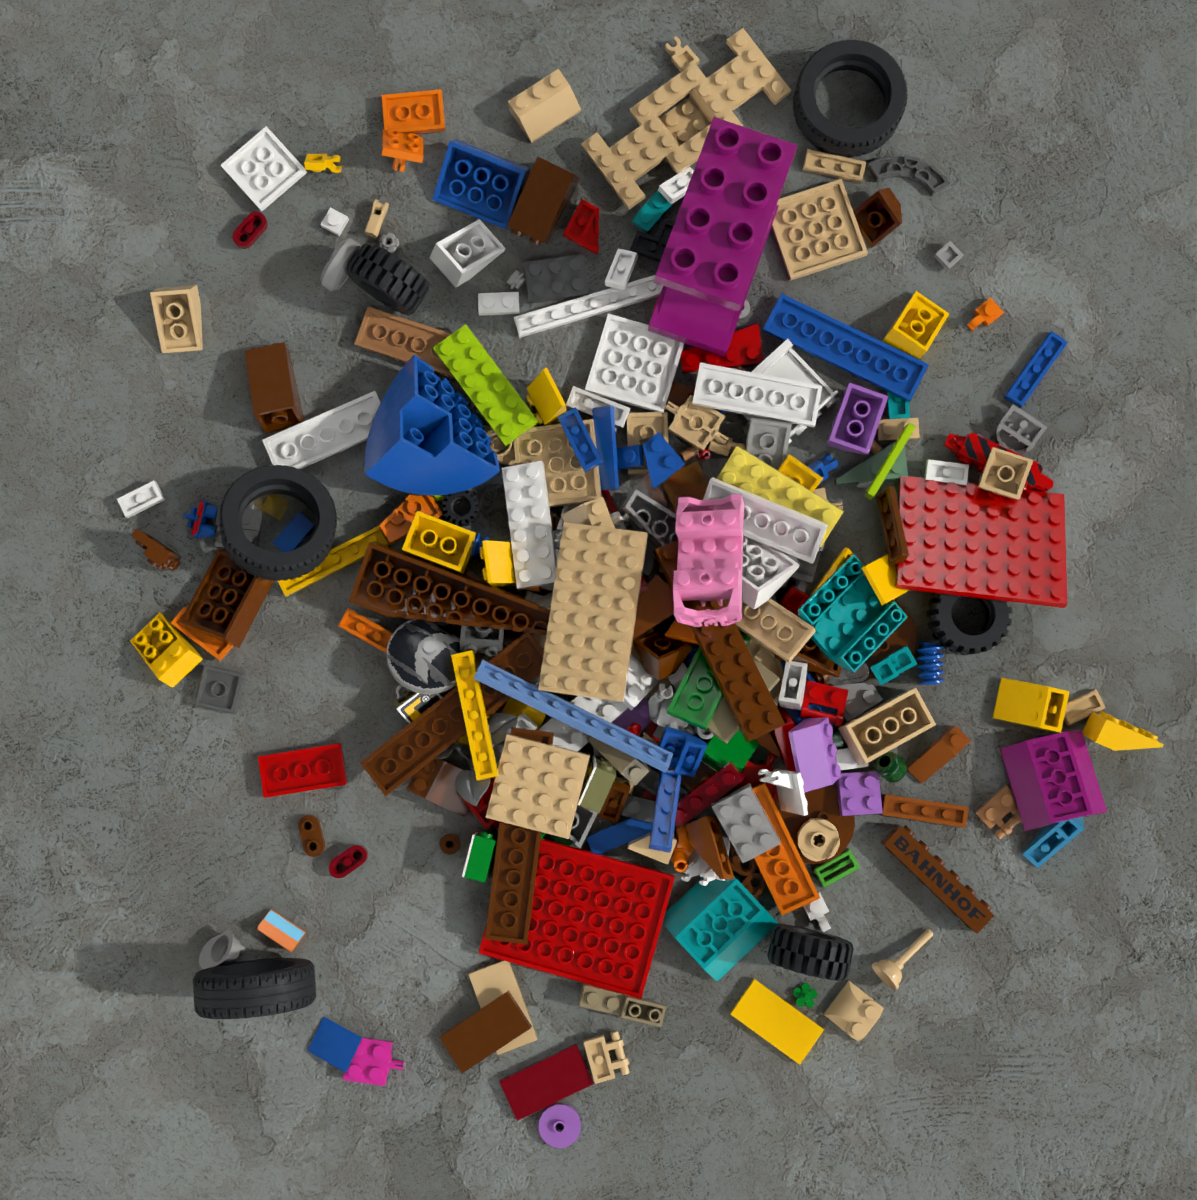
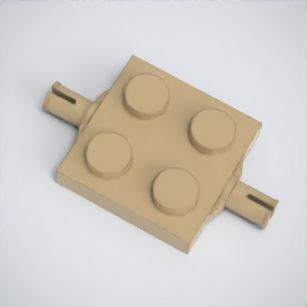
(696, 424)

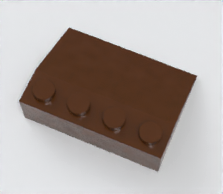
(226, 601)

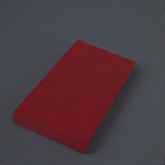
(546, 1082)

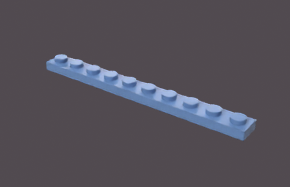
(573, 716)

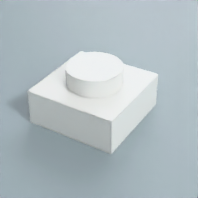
(334, 221)

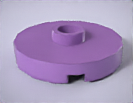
(561, 1114)

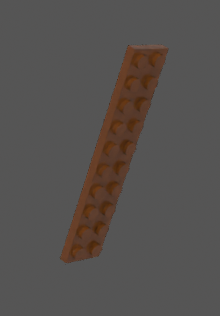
(729, 662)
(444, 721)
(514, 871)

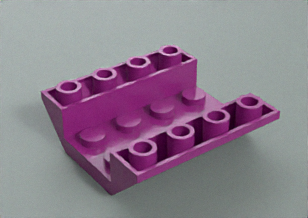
(1053, 779)

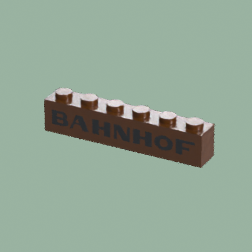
(937, 878)

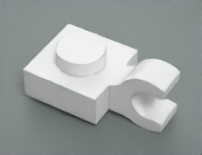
(816, 911)

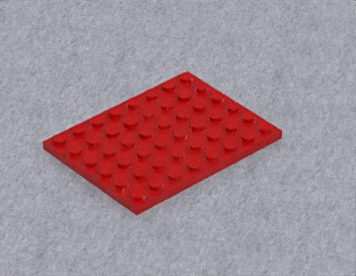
(983, 543)
(591, 919)

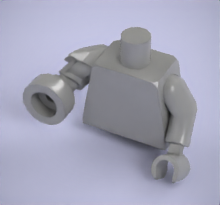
(658, 714)

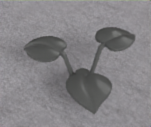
(466, 783)

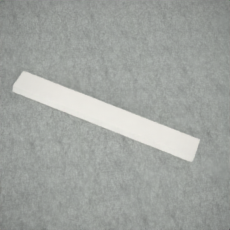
(586, 306)

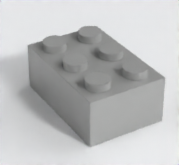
(746, 823)

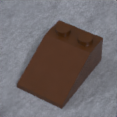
(815, 659)
(437, 785)

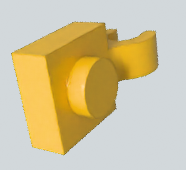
(320, 162)

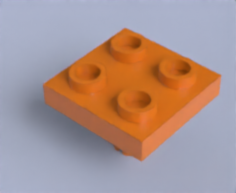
(402, 148)

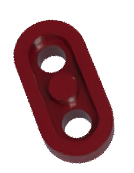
(248, 229)
(348, 860)

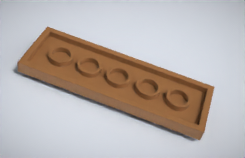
(401, 339)

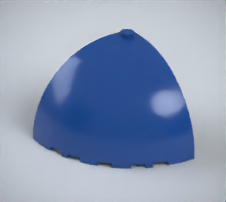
(427, 437)

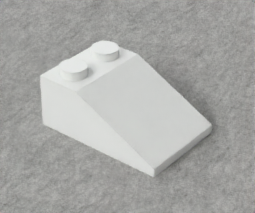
(466, 252)

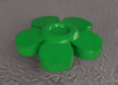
(805, 995)

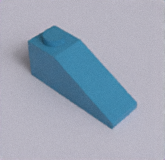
(1051, 840)

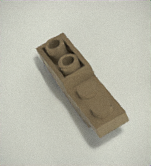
(619, 1004)

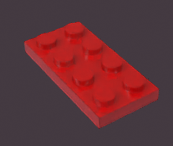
(302, 770)

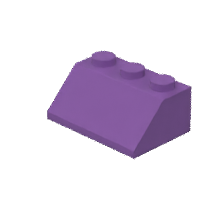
(856, 420)
(814, 753)

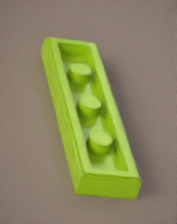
(889, 461)

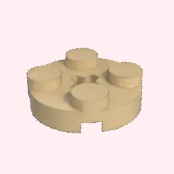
(830, 838)

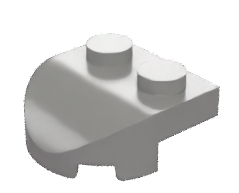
(1019, 430)

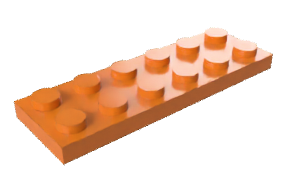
(782, 864)

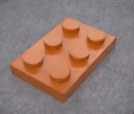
(414, 112)

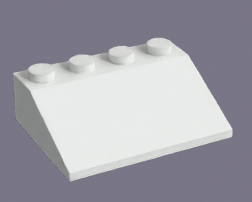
(763, 571)

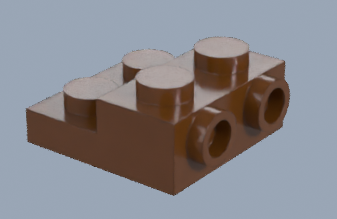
(157, 553)

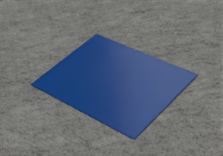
(334, 1044)

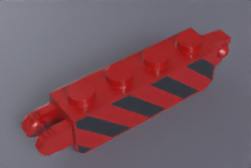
(976, 450)

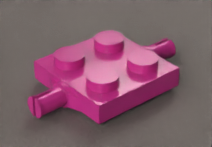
(372, 1062)

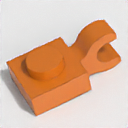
(985, 314)

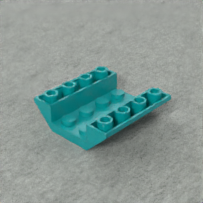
(850, 616)
(718, 924)

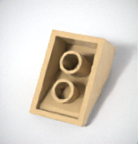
(178, 318)

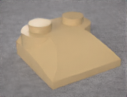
(1005, 473)
(854, 1011)

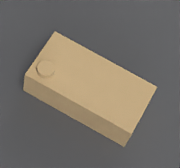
(886, 726)

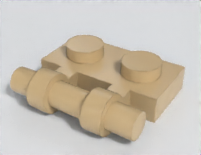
(600, 1060)

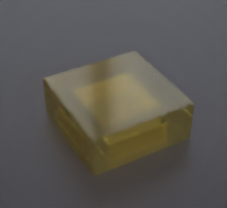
(275, 506)

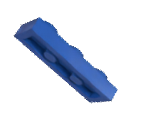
(580, 439)

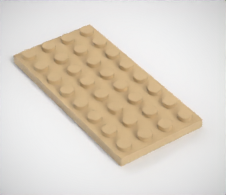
(593, 612)

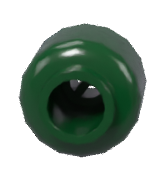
(891, 767)

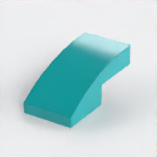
(893, 665)

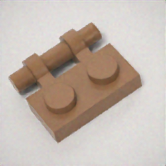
(996, 808)

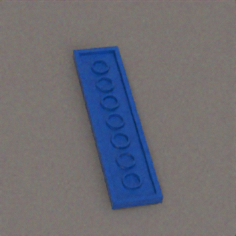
(845, 347)

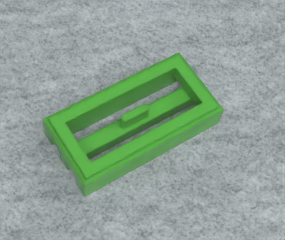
(820, 876)

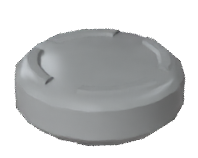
(335, 271)

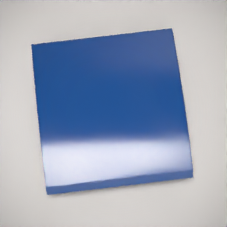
(686, 750)

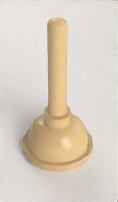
(890, 971)

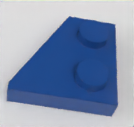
(660, 460)

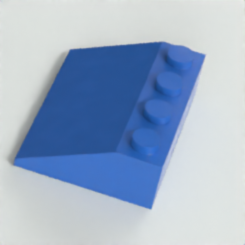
(480, 183)

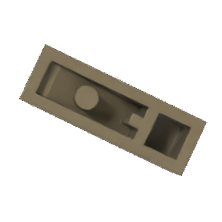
(627, 765)

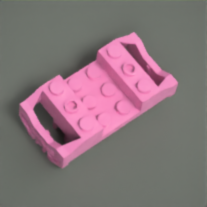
(709, 559)

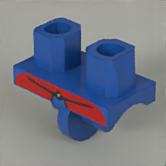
(198, 518)

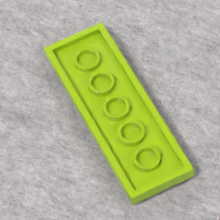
(485, 385)

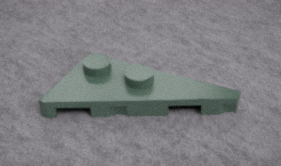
(868, 469)

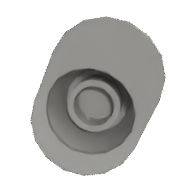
(220, 950)

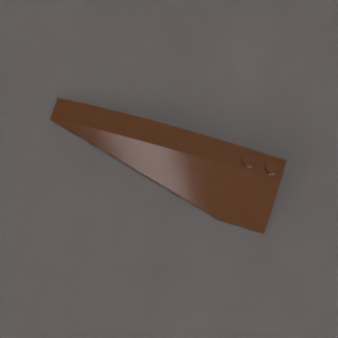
(421, 590)

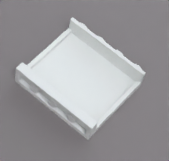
(789, 365)

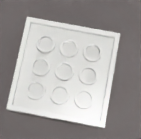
(634, 364)

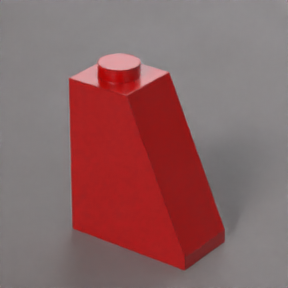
(782, 740)

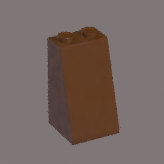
(542, 201)
(273, 387)
(653, 606)

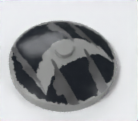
(422, 654)

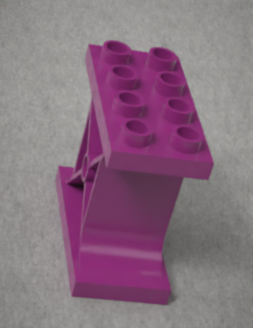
(720, 235)

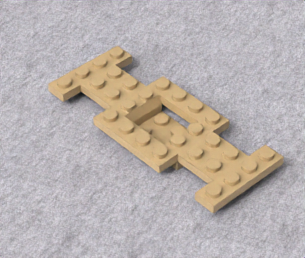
(683, 130)

